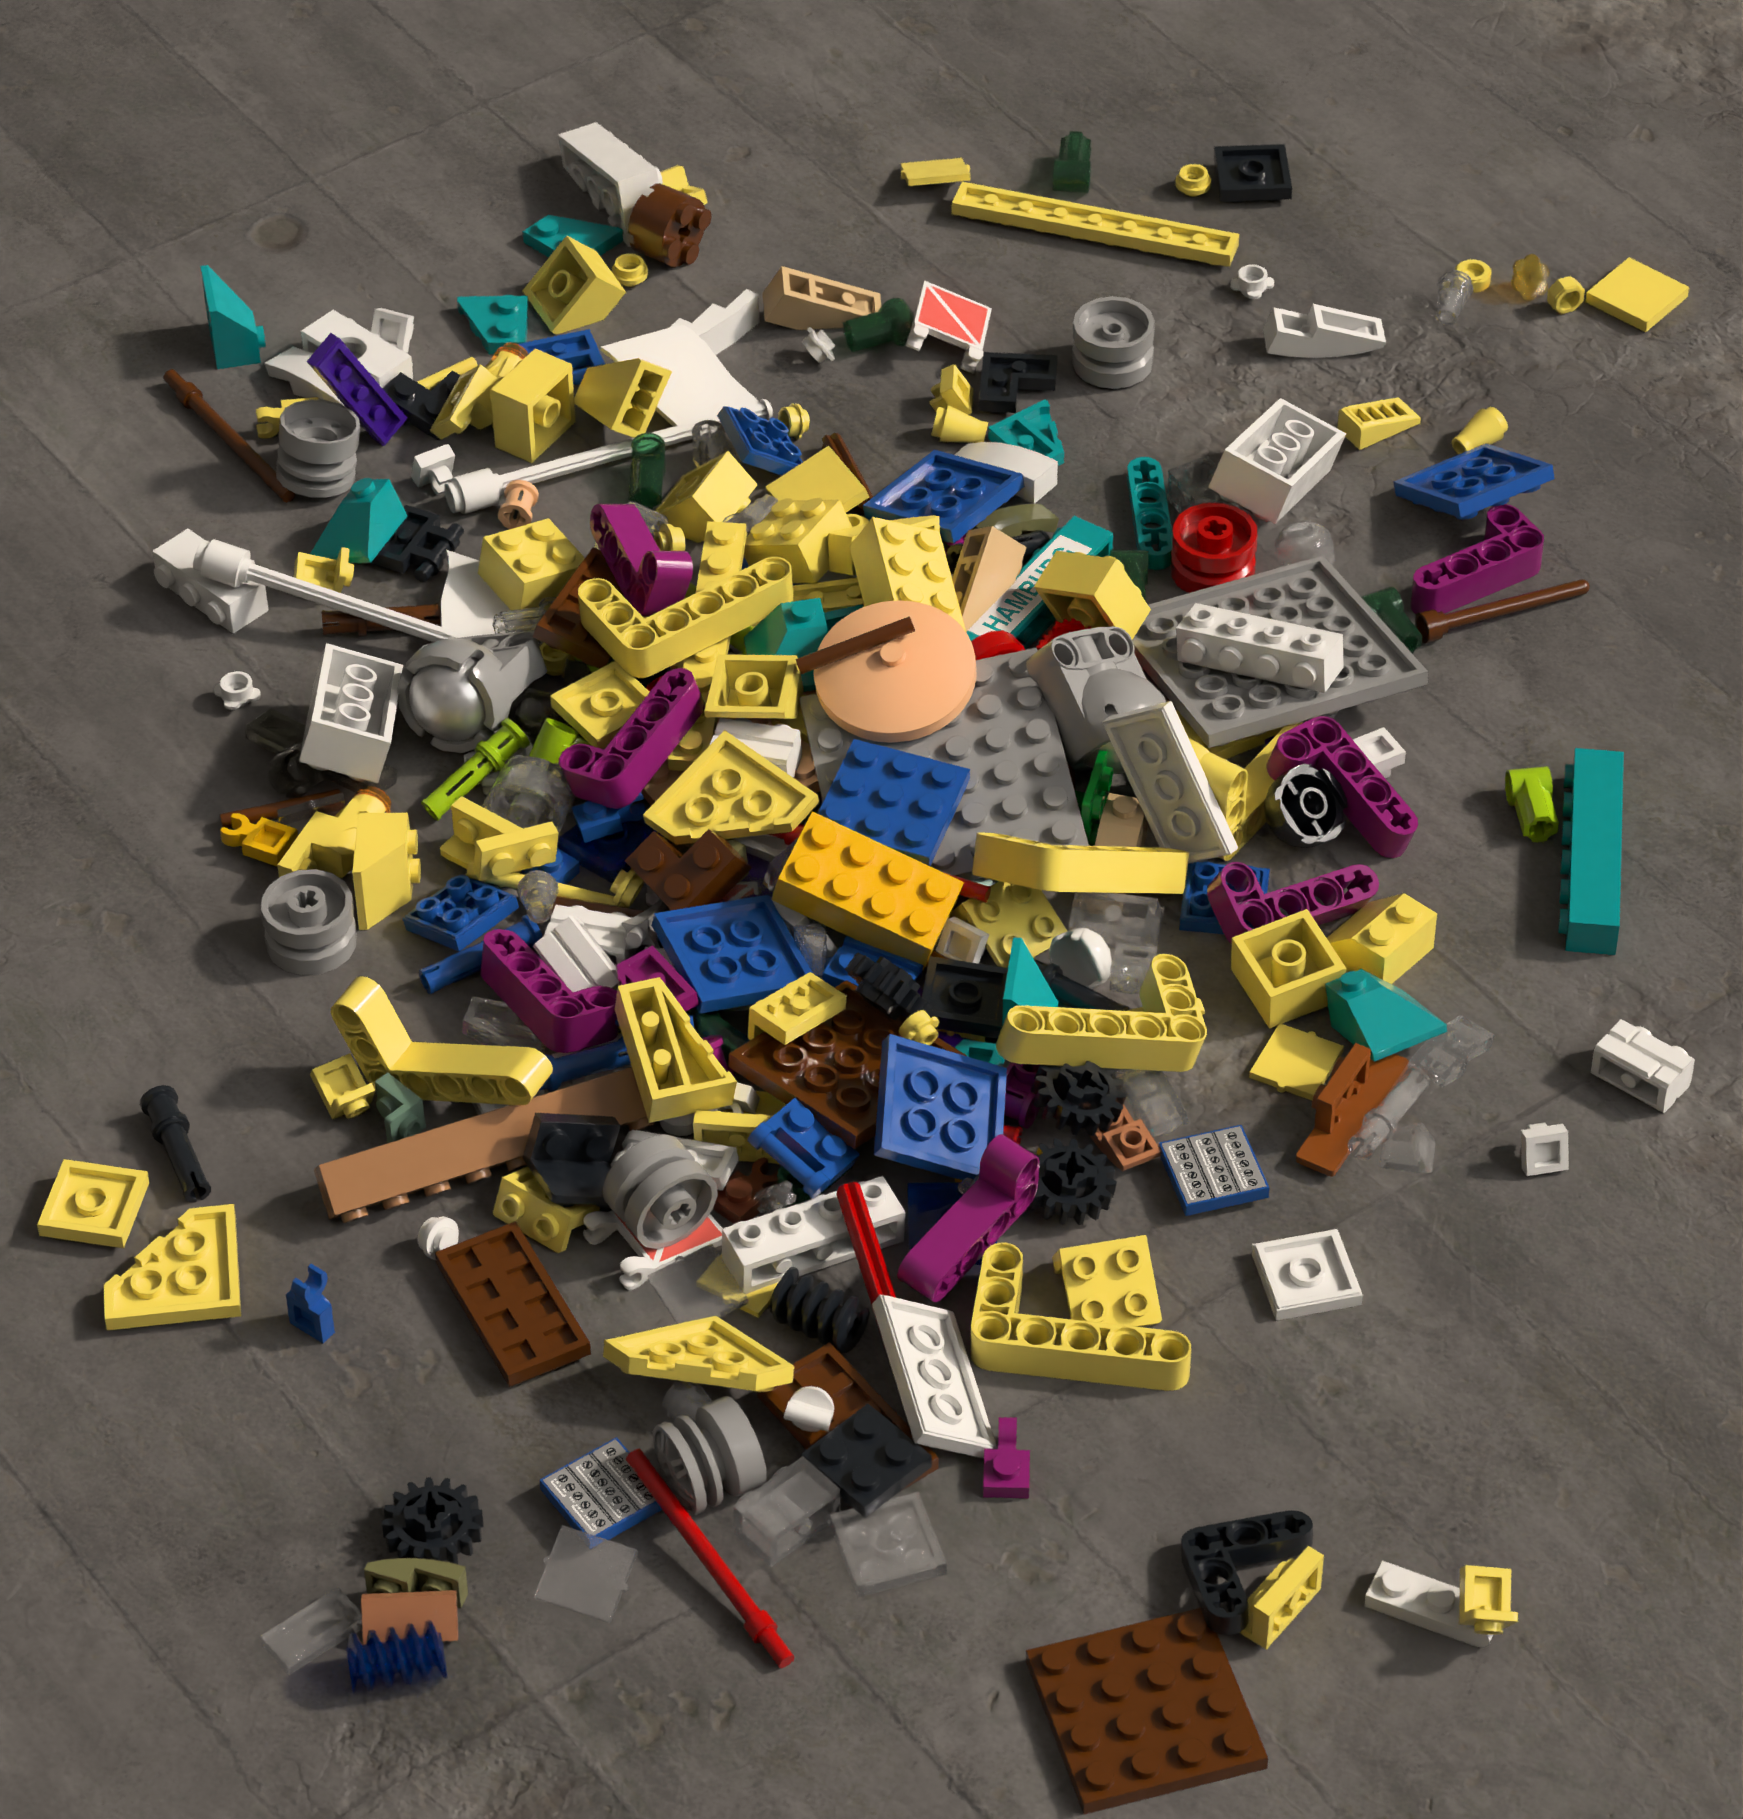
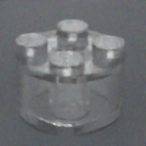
(531, 793)

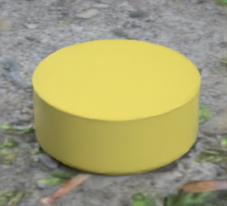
(1478, 272)

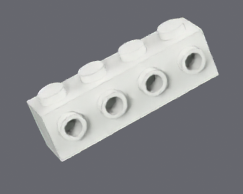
(1260, 647)
(806, 1236)

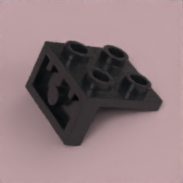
(571, 1156)

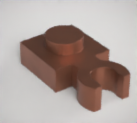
(737, 1198)

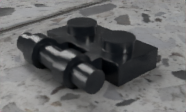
(411, 537)

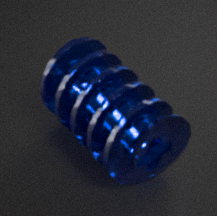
(395, 1656)

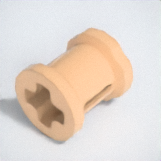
(512, 503)

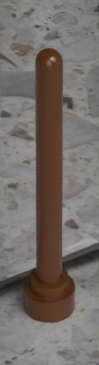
(1436, 624)

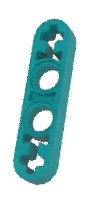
(1150, 512)

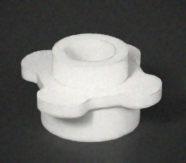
(1252, 281)
(819, 345)
(236, 690)

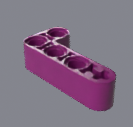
(1505, 557)
(643, 572)
(639, 748)
(1371, 800)
(1262, 908)
(554, 1013)
(975, 1221)

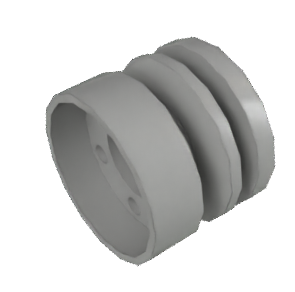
(317, 448)
(709, 1455)

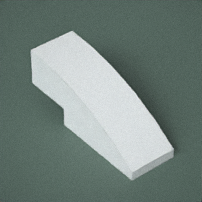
(1322, 333)
(1037, 469)

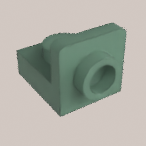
(399, 1108)

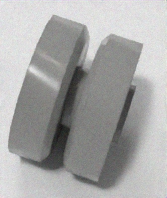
(1113, 342)
(309, 922)
(660, 1191)

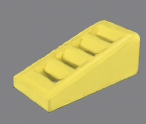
(1368, 422)

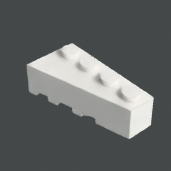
(608, 171)

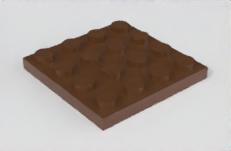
(829, 1067)
(1145, 1710)

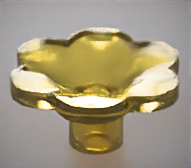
(1530, 277)

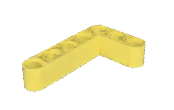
(687, 626)
(1241, 791)
(1079, 866)
(1158, 1039)
(433, 1069)
(1062, 1346)

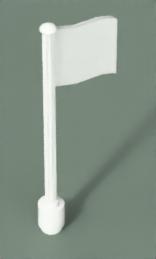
(692, 394)
(465, 605)

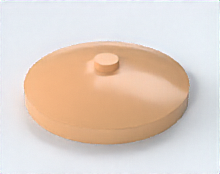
(903, 684)

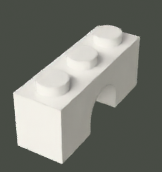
(373, 352)
(220, 602)

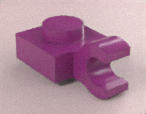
(1006, 1468)

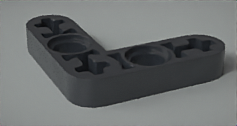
(1221, 1561)

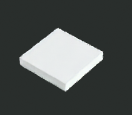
(1306, 1274)

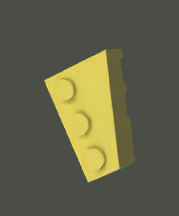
(667, 1054)

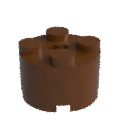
(668, 225)

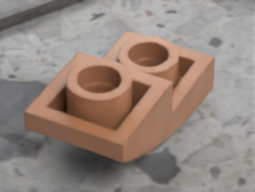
(1127, 1142)

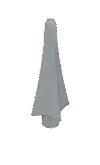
(639, 927)

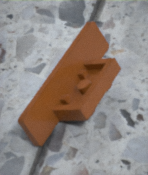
(1340, 1106)

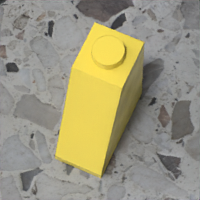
(623, 394)

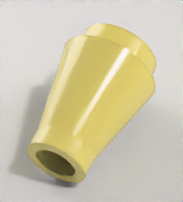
(957, 426)
(1484, 427)

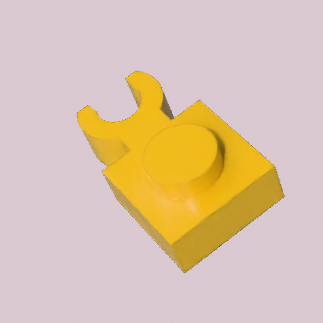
(264, 841)

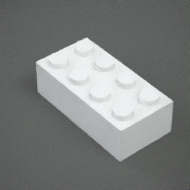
(1276, 461)
(351, 714)

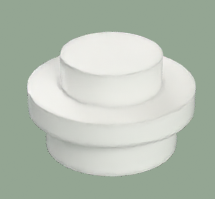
(437, 1235)

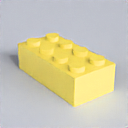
(904, 565)

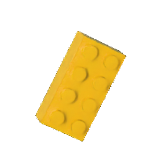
(866, 890)

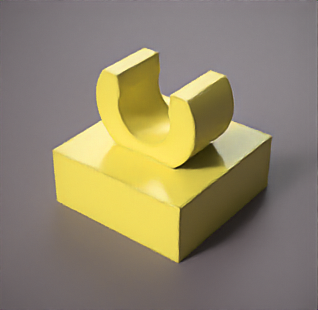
(952, 391)

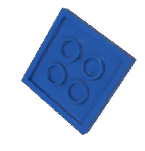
(1474, 481)
(946, 487)
(896, 798)
(731, 951)
(937, 1107)

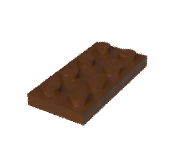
(562, 623)
(512, 1303)
(847, 1389)

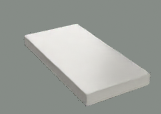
(1170, 782)
(934, 1376)

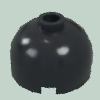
(1305, 807)

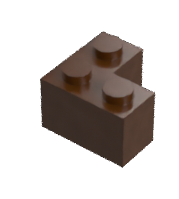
(689, 879)

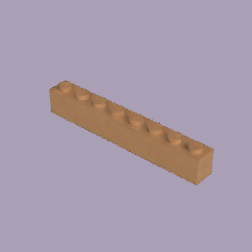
(466, 1147)

